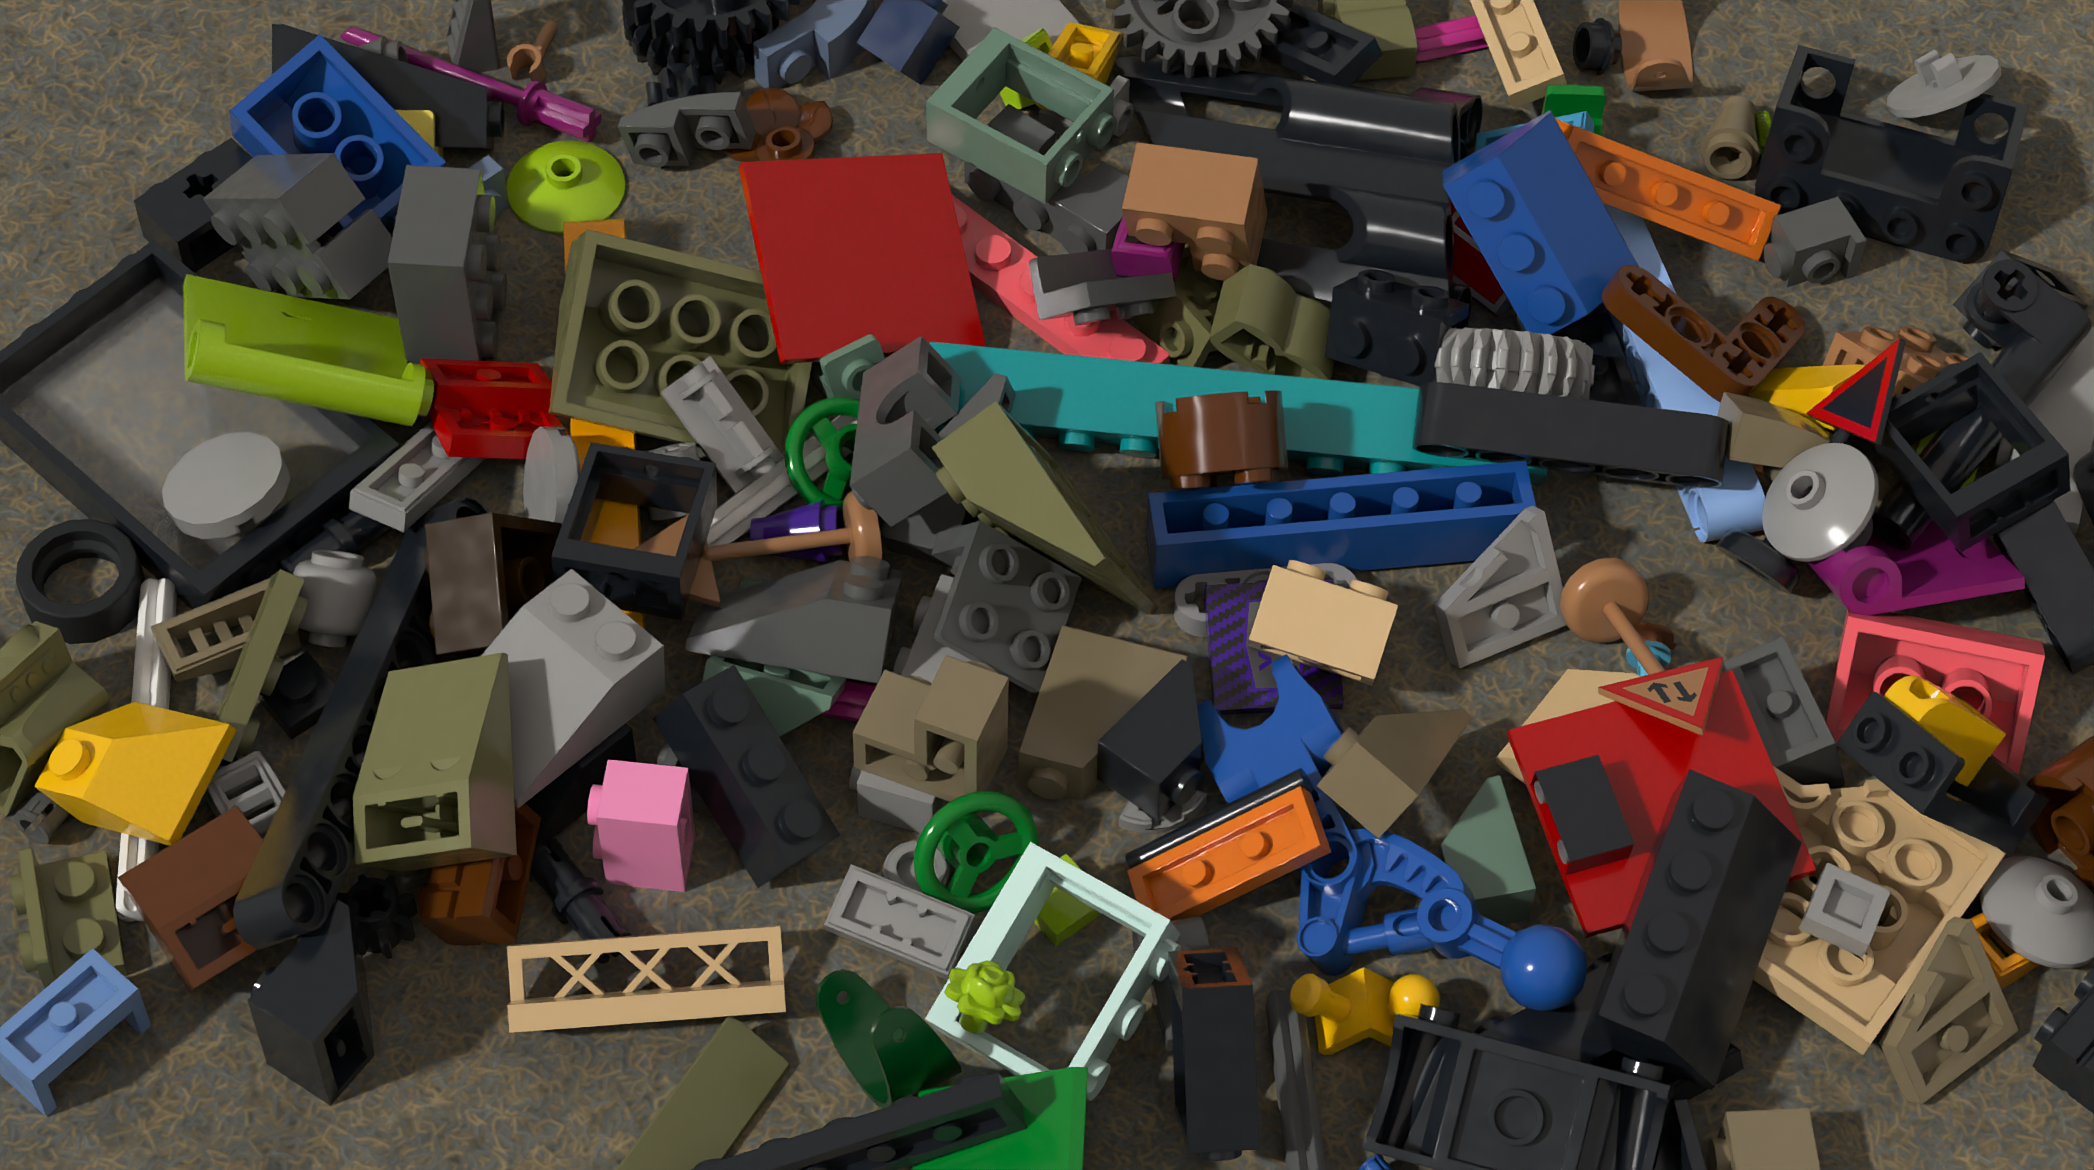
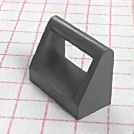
(1787, 714)

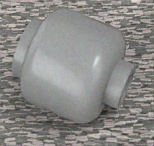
(337, 596)

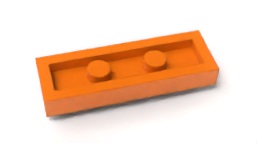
(1232, 858)

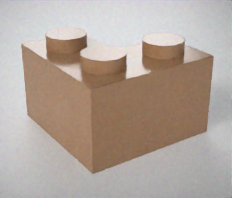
(1199, 201)

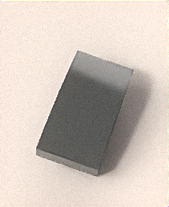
(673, 129)

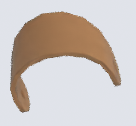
(1655, 45)

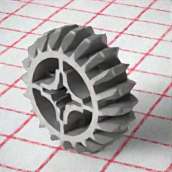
(1516, 362)

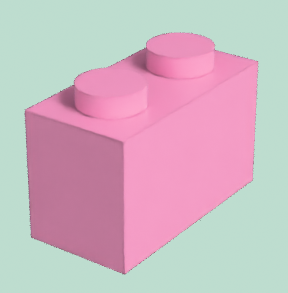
(643, 825)

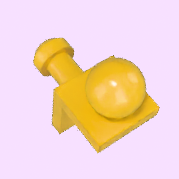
(1359, 1005)

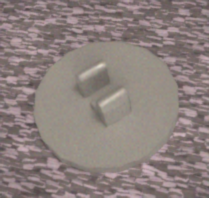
(1943, 84)

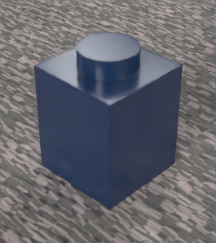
(909, 35)

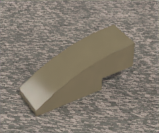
(1772, 435)

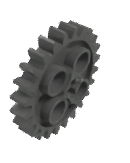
(1231, 30)

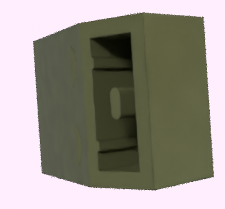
(438, 768)

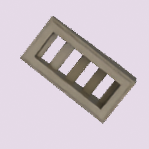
(215, 616)

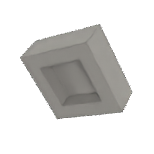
(1844, 909)

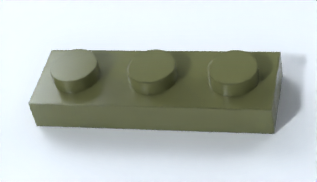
(257, 664)

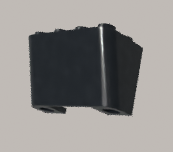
(1890, 178)

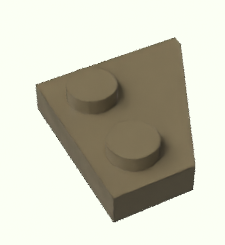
(1948, 1015)

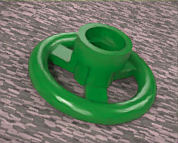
(816, 420)
(971, 847)

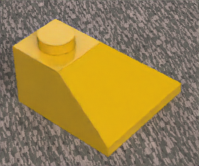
(136, 769)

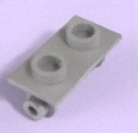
(722, 425)

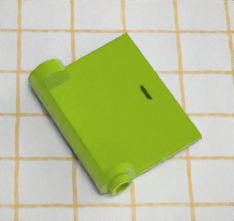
(300, 352)

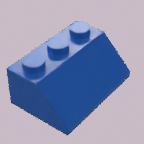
(328, 107)
(1538, 224)

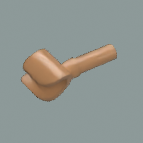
(532, 53)

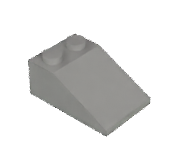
(573, 678)

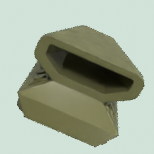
(38, 700)

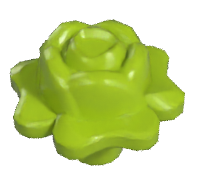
(984, 995)

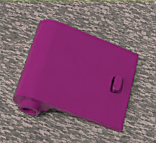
(1931, 572)

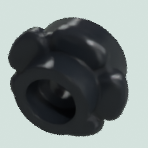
(1596, 45)

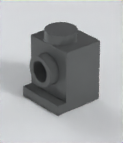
(1814, 244)

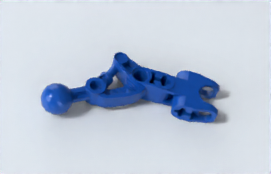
(1538, 965)

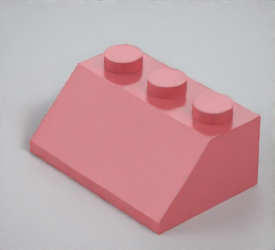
(1981, 667)

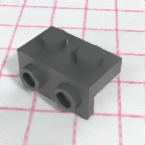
(1089, 289)

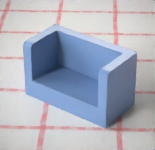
(65, 1024)

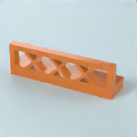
(1673, 194)

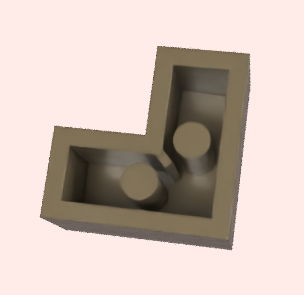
(938, 733)

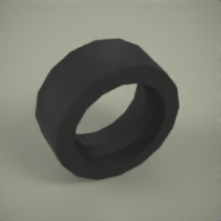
(75, 540)

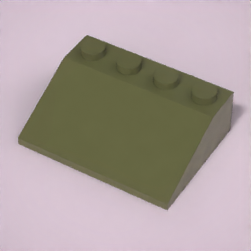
(648, 316)
(1028, 497)

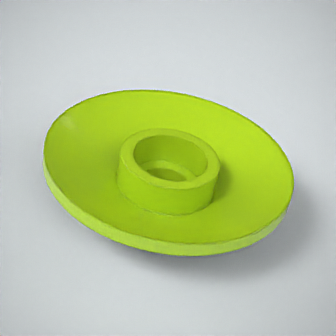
(547, 200)

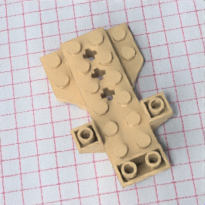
(1869, 833)

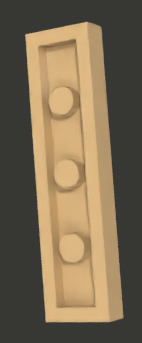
(1519, 48)
(646, 1005)

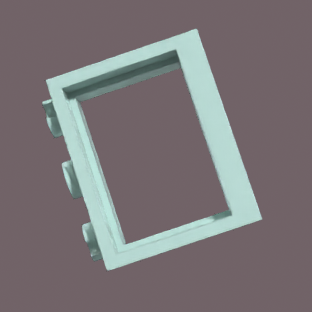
(1007, 927)

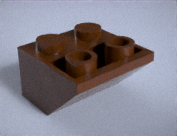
(191, 895)

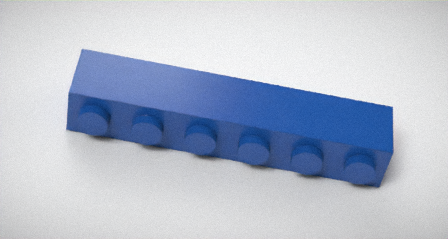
(1335, 520)

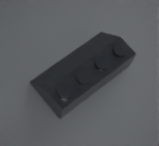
(1695, 931)

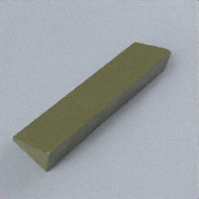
(710, 1102)

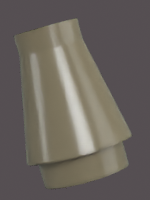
(1732, 140)

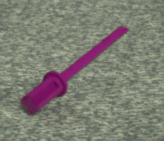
(533, 104)

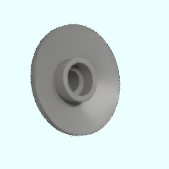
(1820, 502)
(2040, 911)

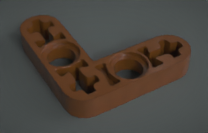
(1694, 342)

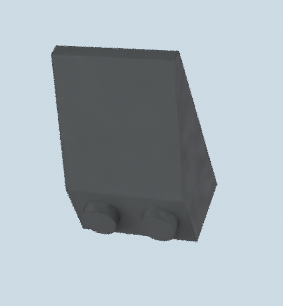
(815, 620)

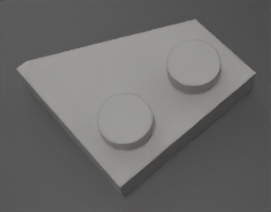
(1504, 594)

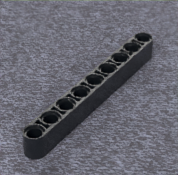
(313, 827)

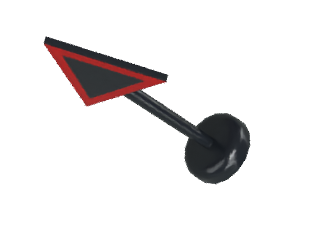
(1855, 409)

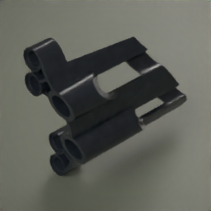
(1333, 145)

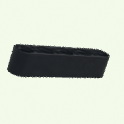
(1571, 434)

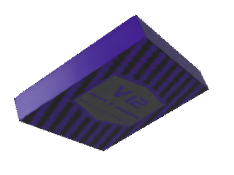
(1242, 674)

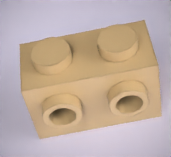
(1323, 622)

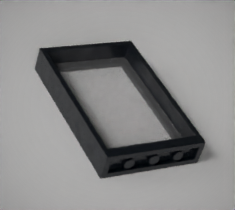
(107, 413)

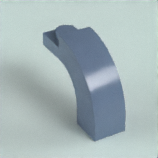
(819, 38)

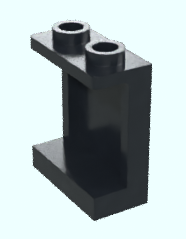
(1923, 770)

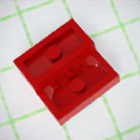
(488, 406)

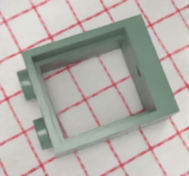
(1012, 63)

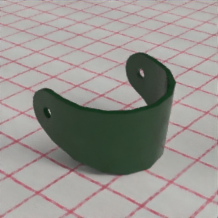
(882, 1046)

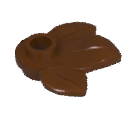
(783, 127)

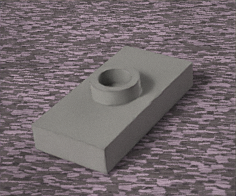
(899, 922)

